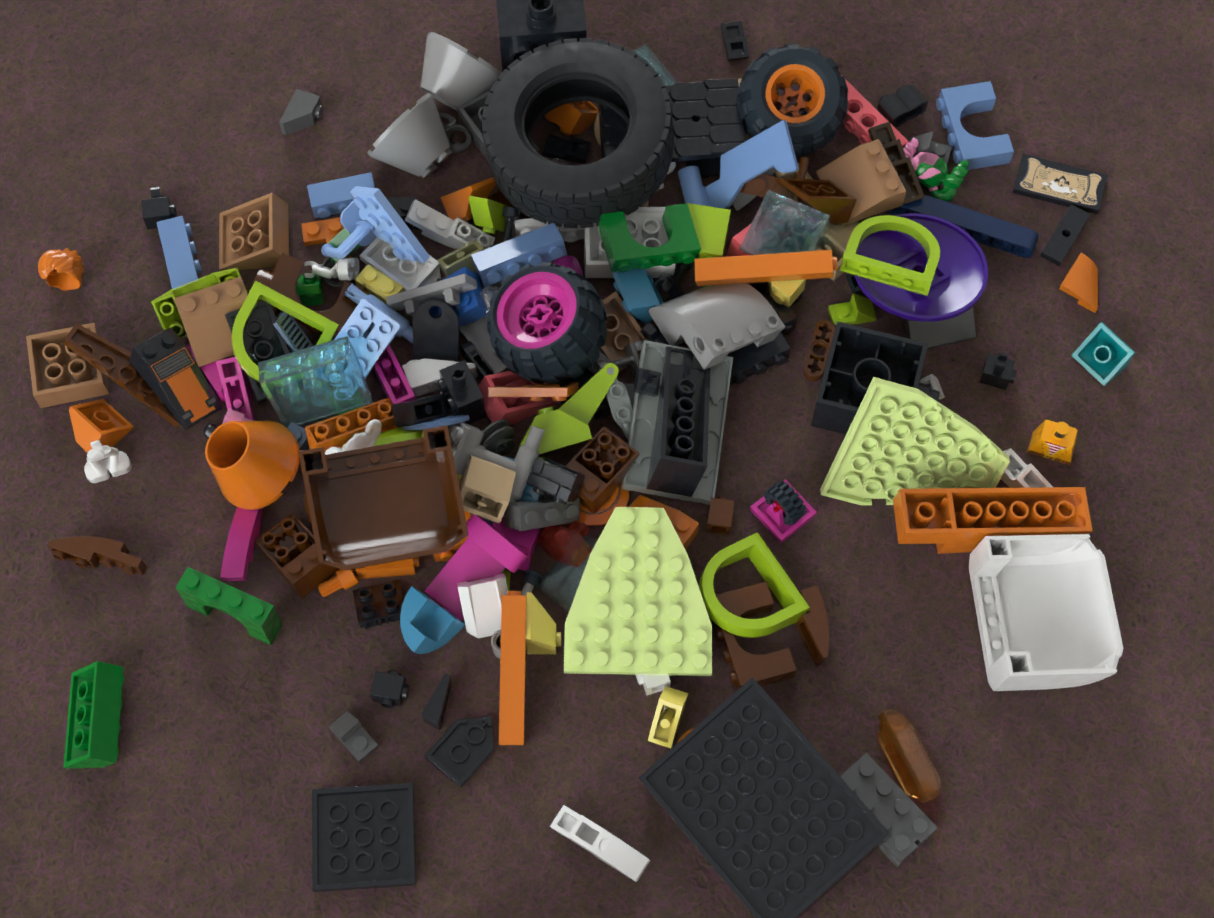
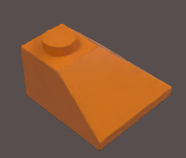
(458, 204)
(96, 422)

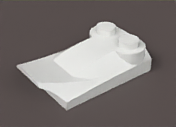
(405, 272)

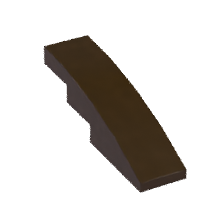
(901, 164)

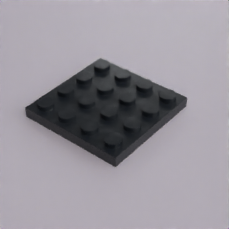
(363, 837)

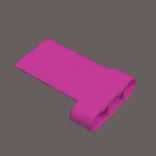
(479, 557)

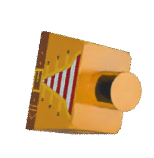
(1054, 441)

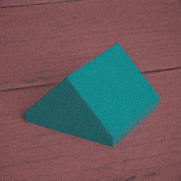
(1104, 354)

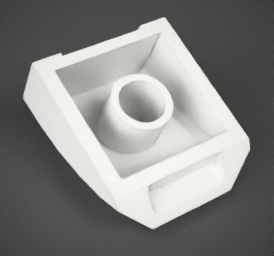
(482, 604)

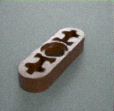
(821, 359)

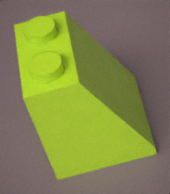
(711, 229)

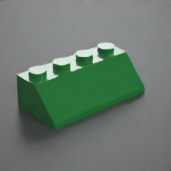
(94, 716)

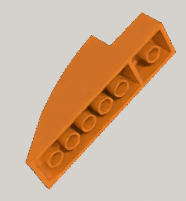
(963, 516)

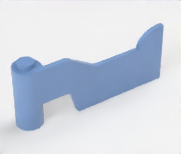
(739, 166)

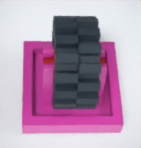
(782, 510)

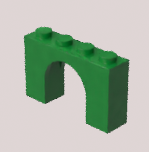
(627, 254)
(205, 593)

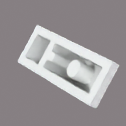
(424, 373)

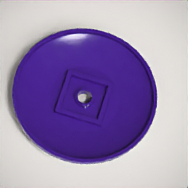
(957, 280)

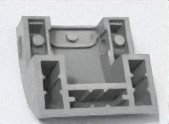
(718, 321)

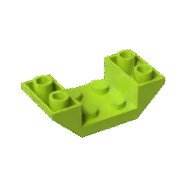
(166, 307)

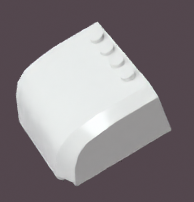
(1044, 611)

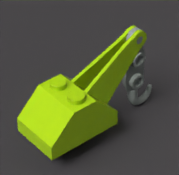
(570, 422)

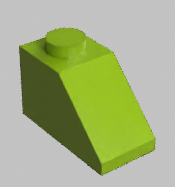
(487, 214)

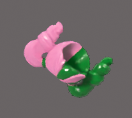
(933, 171)

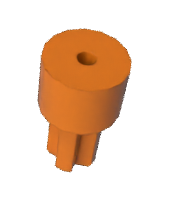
(343, 579)

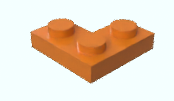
(321, 231)

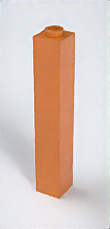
(765, 268)
(512, 669)

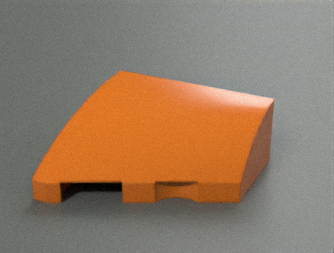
(1083, 282)

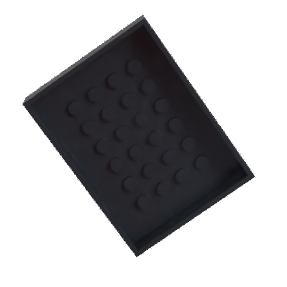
(764, 806)

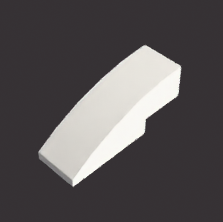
(1022, 475)

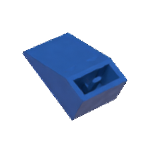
(471, 303)

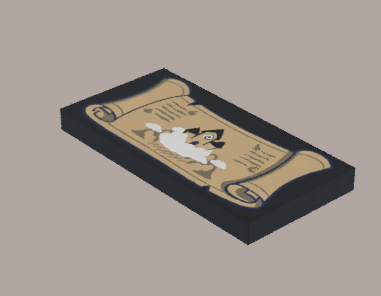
(1060, 183)

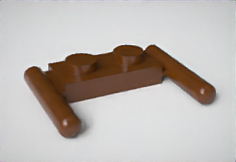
(761, 184)

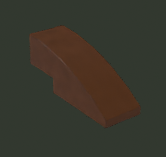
(814, 625)

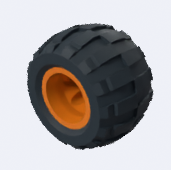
(815, 77)

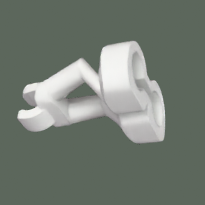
(344, 269)
(98, 469)

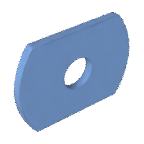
(449, 420)

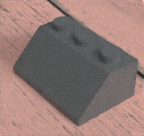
(941, 332)

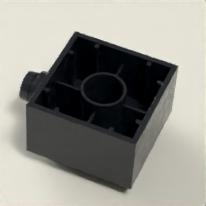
(533, 23)
(852, 363)

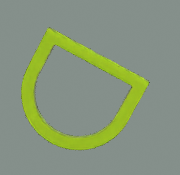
(886, 272)
(264, 293)
(771, 572)

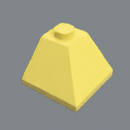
(540, 629)

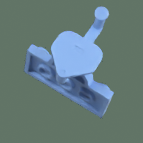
(375, 217)

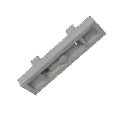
(448, 289)

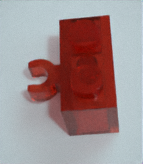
(566, 544)

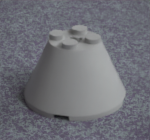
(414, 140)

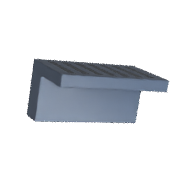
(291, 332)

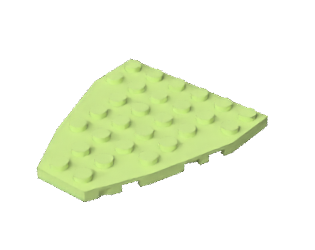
(909, 443)
(638, 603)

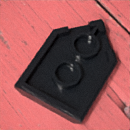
(463, 748)

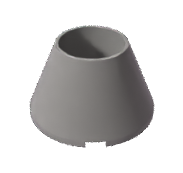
(453, 73)

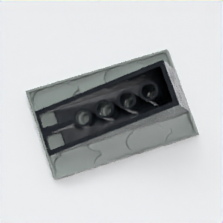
(680, 427)

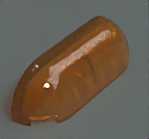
(908, 756)

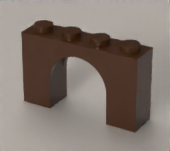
(283, 282)
(744, 665)

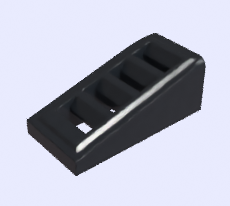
(435, 709)

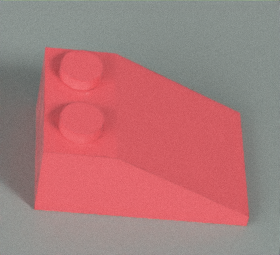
(510, 408)

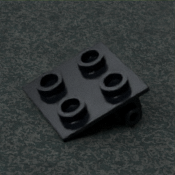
(378, 603)

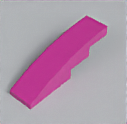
(240, 544)

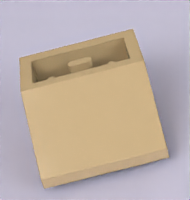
(486, 488)

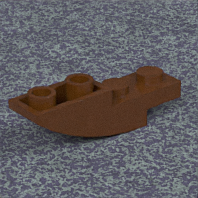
(90, 551)

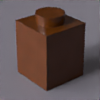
(720, 516)

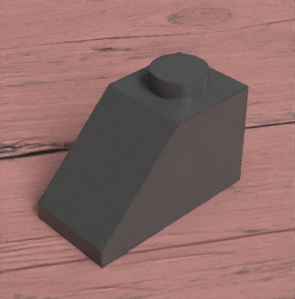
(301, 112)

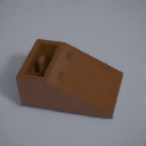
(604, 464)
(294, 555)

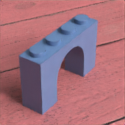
(979, 151)

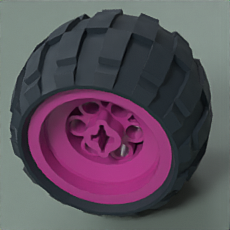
(530, 307)

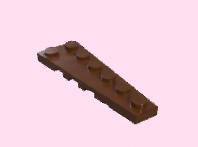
(115, 364)

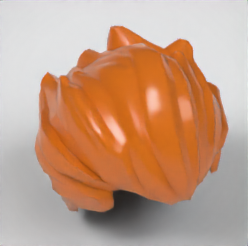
(61, 269)

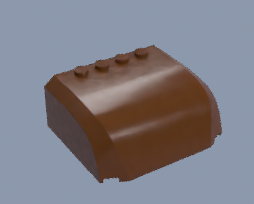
(384, 501)

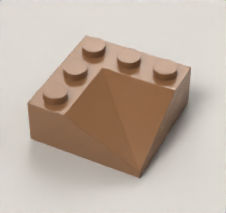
(59, 372)

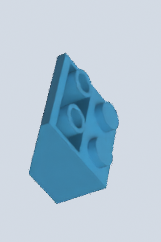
(638, 293)

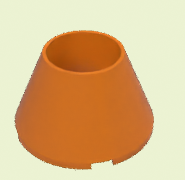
(252, 461)

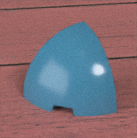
(426, 623)

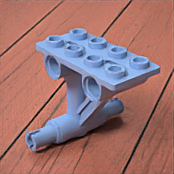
(372, 327)

